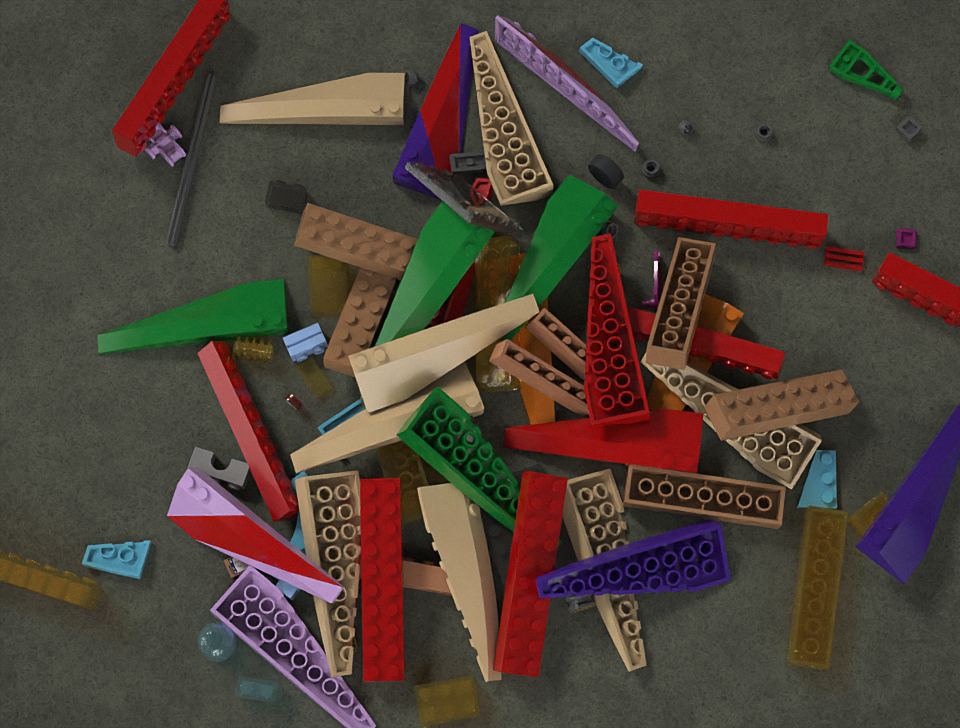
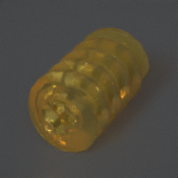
(254, 350)

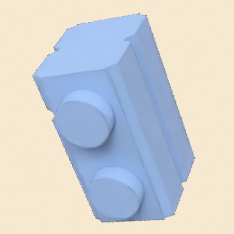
(305, 342)

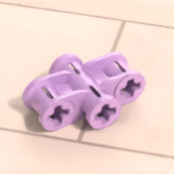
(164, 143)

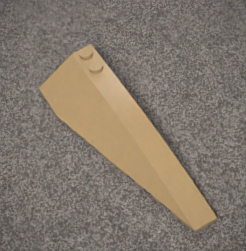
(344, 101)
(509, 148)
(410, 363)
(379, 428)
(776, 452)
(596, 526)
(332, 540)
(465, 558)

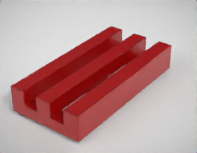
(843, 258)

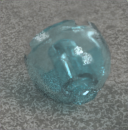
(216, 642)

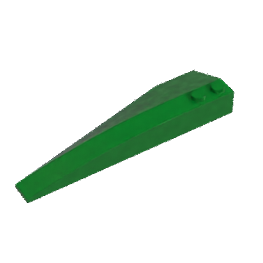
(564, 232)
(435, 268)
(244, 310)
(456, 449)

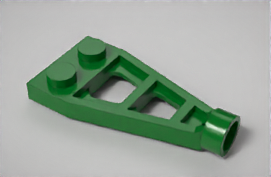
(847, 58)

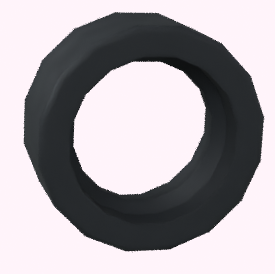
(606, 171)

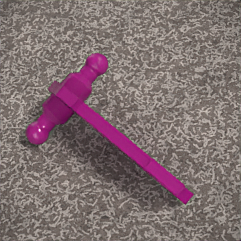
(654, 302)

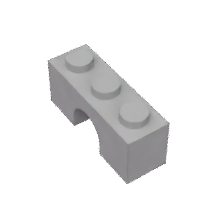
(235, 475)

